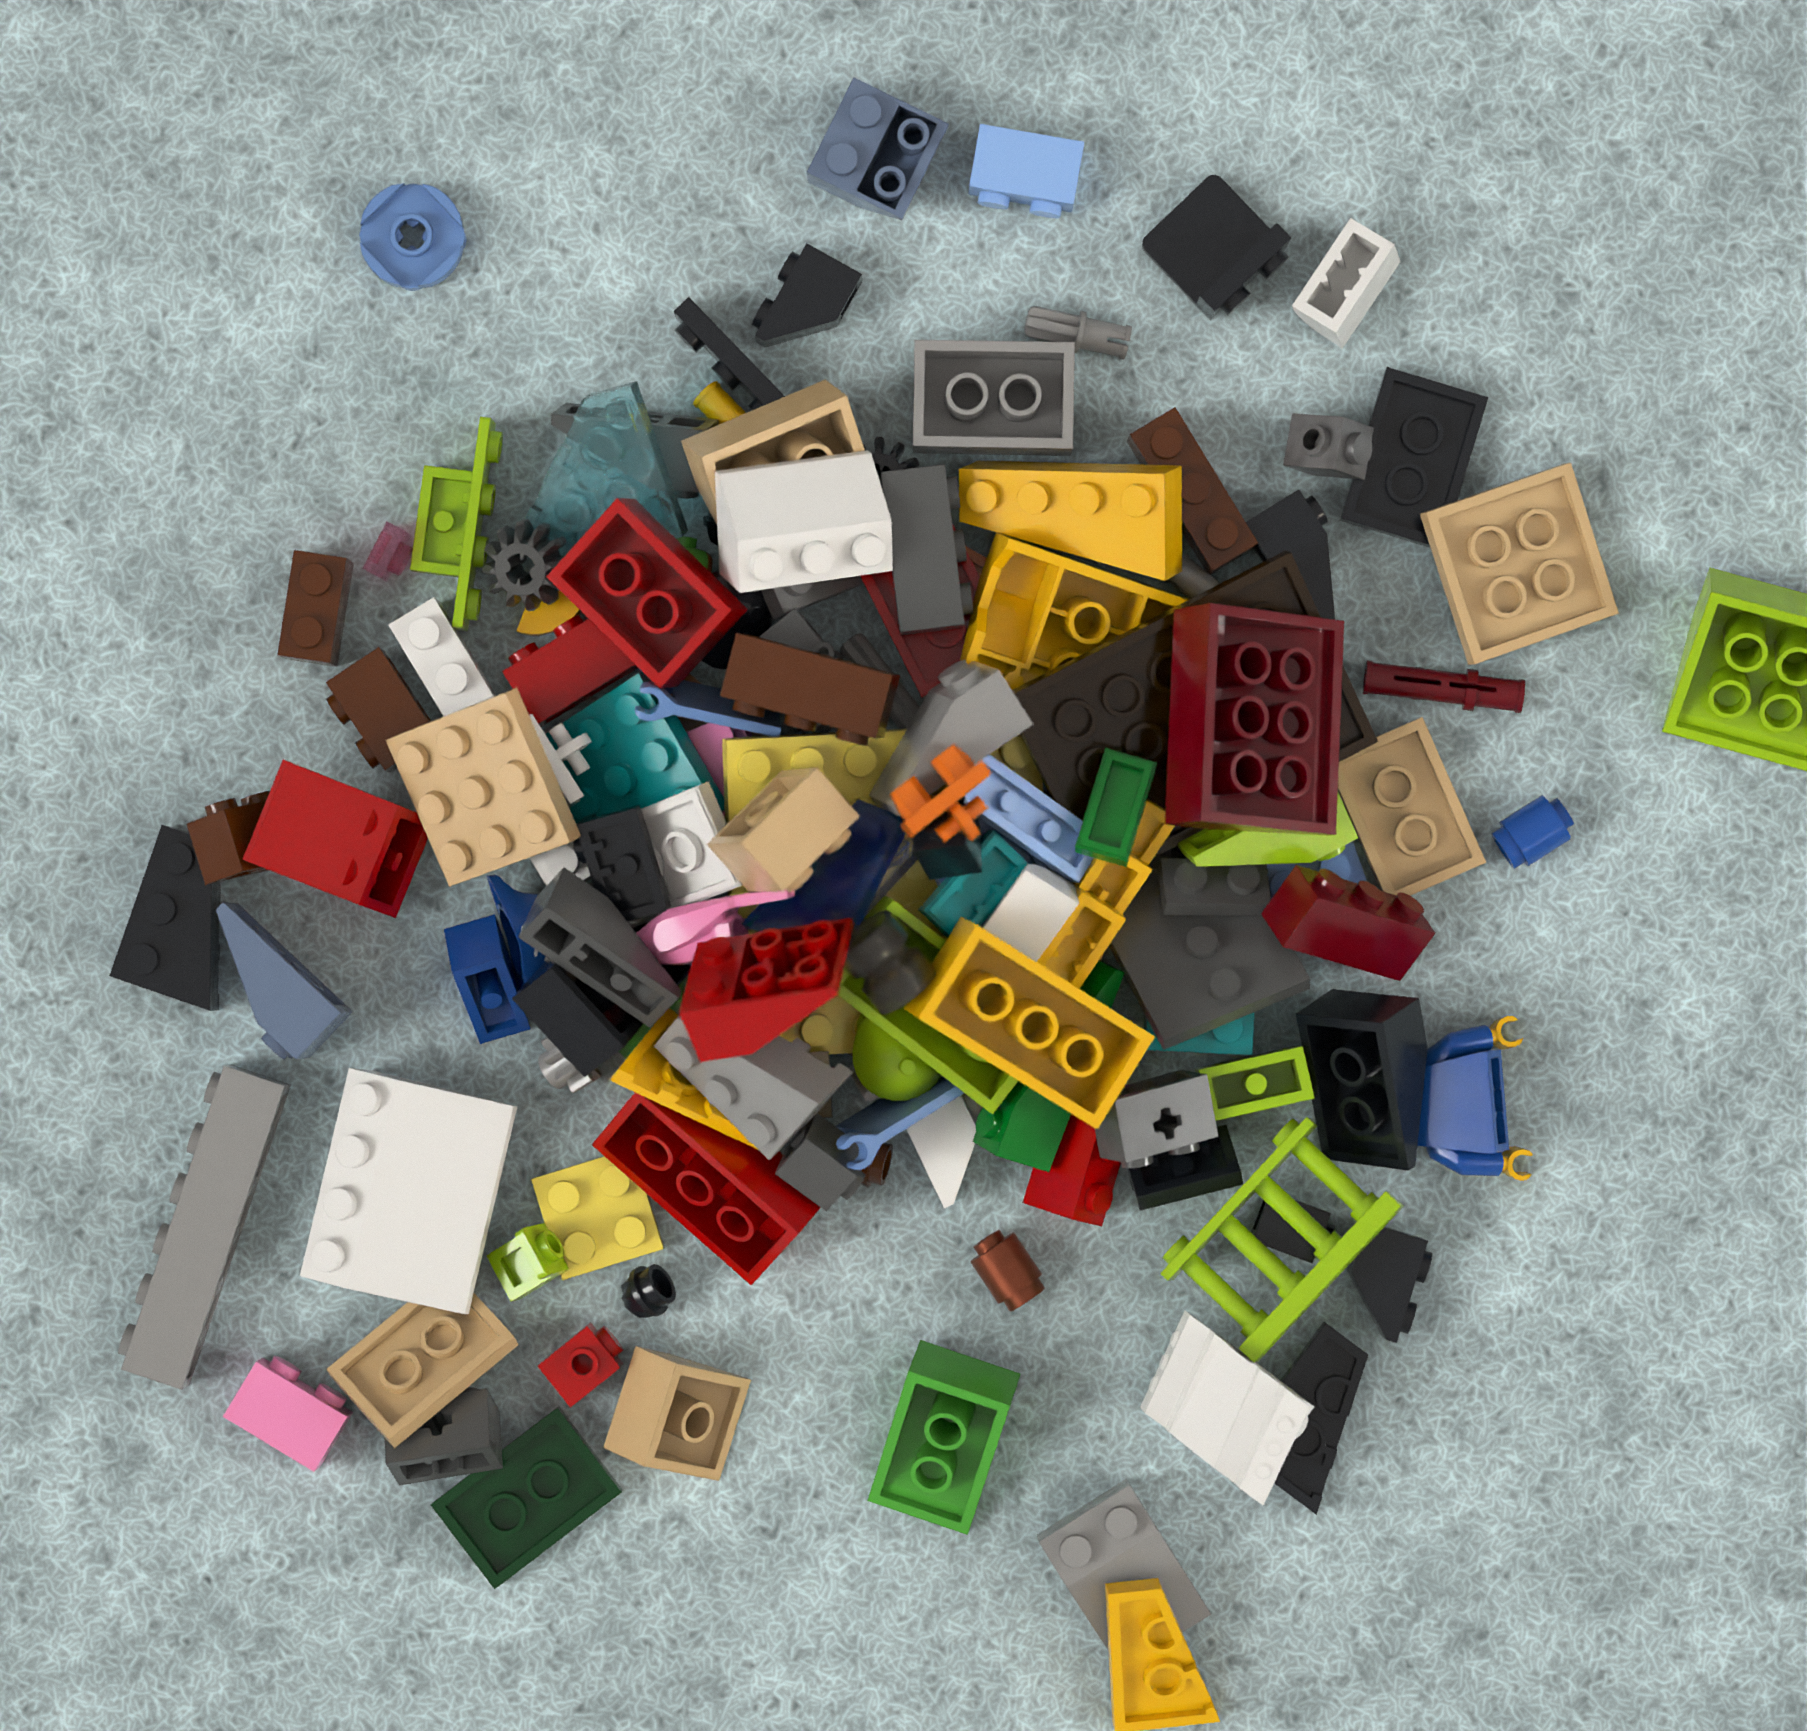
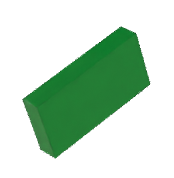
(1115, 807)

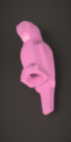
(675, 932)

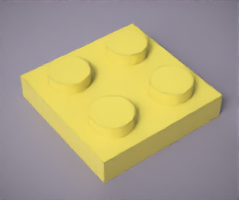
(596, 1215)

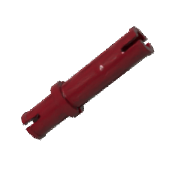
(1444, 686)

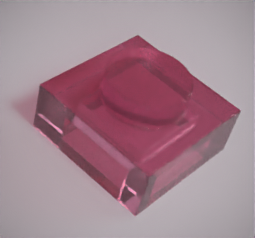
(389, 553)

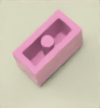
(289, 1412)

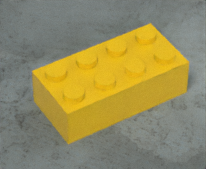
(1030, 1022)

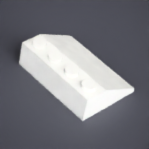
(408, 1191)

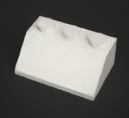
(802, 522)

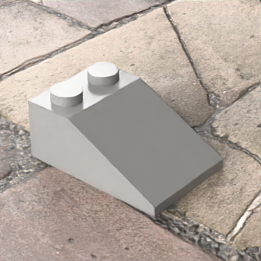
(966, 709)
(1113, 1543)

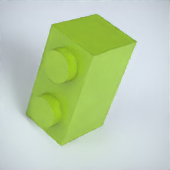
(1258, 1082)

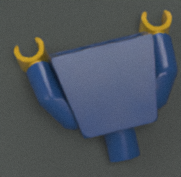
(1465, 1103)

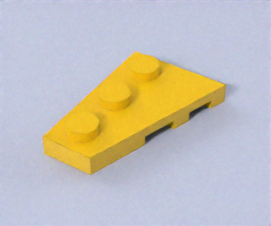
(655, 1078)
(1150, 1662)

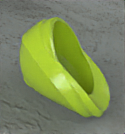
(888, 1066)

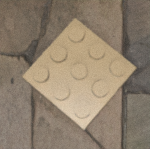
(1519, 563)
(483, 787)

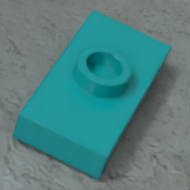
(978, 893)

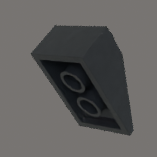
(577, 1017)
(1366, 1075)

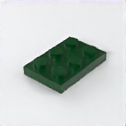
(537, 1498)

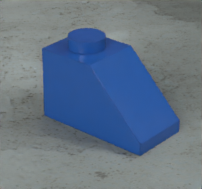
(485, 978)

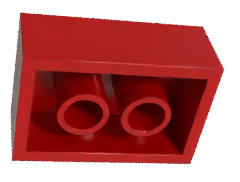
(646, 593)

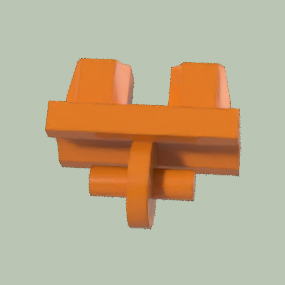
(961, 777)

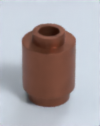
(1007, 1269)

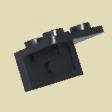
(1215, 247)

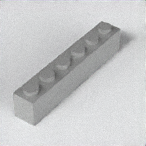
(204, 1226)

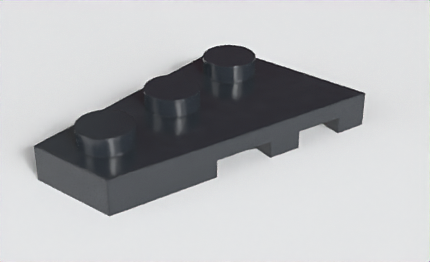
(1327, 1378)

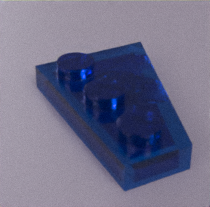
(841, 881)

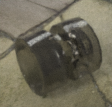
(889, 968)

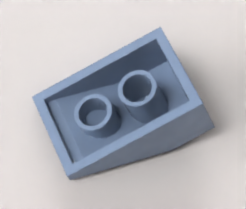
(282, 992)

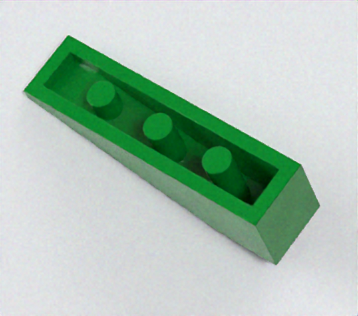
(1027, 1124)

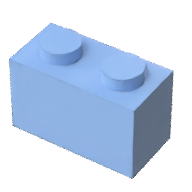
(1025, 170)

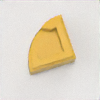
(547, 617)

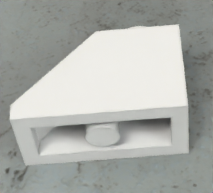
(946, 1144)

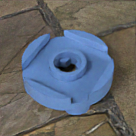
(412, 206)

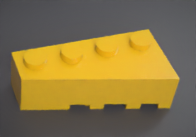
(1090, 510)

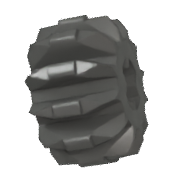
(512, 552)

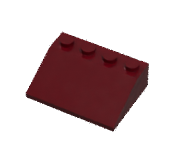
(1254, 720)

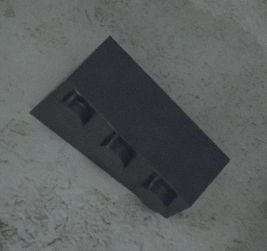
(173, 927)

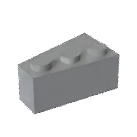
(761, 1093)

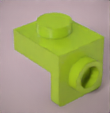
(528, 1261)

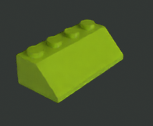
(953, 1061)

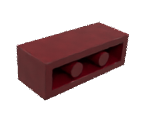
(1348, 922)

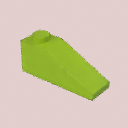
(1255, 848)

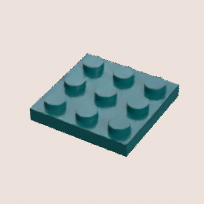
(632, 757)

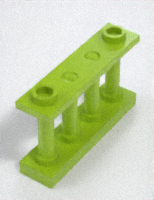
(1331, 1249)

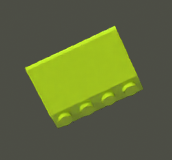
(1744, 671)

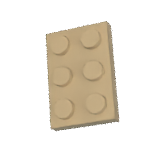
(1407, 812)
(419, 1364)

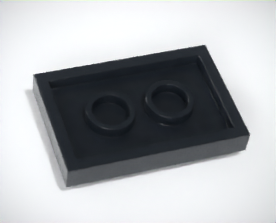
(1417, 455)

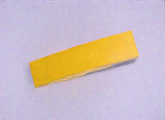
(1103, 898)

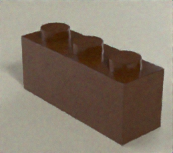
(1208, 513)
(809, 688)

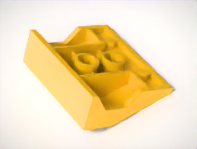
(1049, 608)

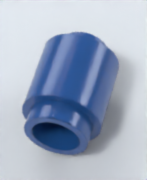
(1533, 831)

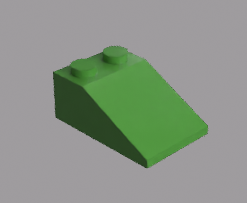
(943, 1437)

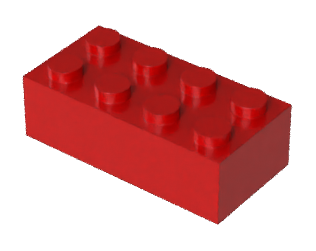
(708, 1183)

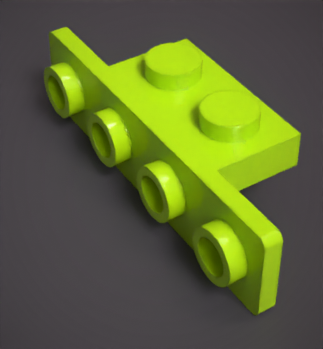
(452, 520)

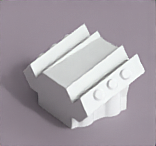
(1225, 1407)

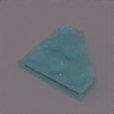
(604, 458)

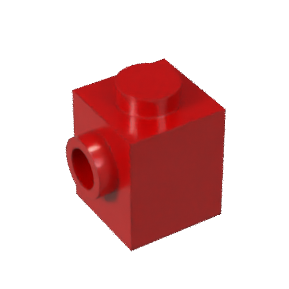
(582, 1363)

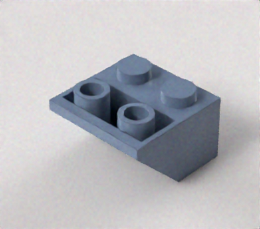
(876, 151)

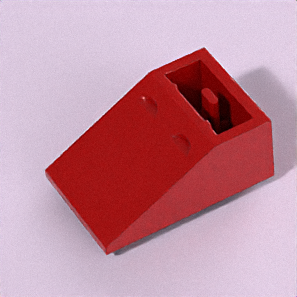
(337, 839)
(760, 985)

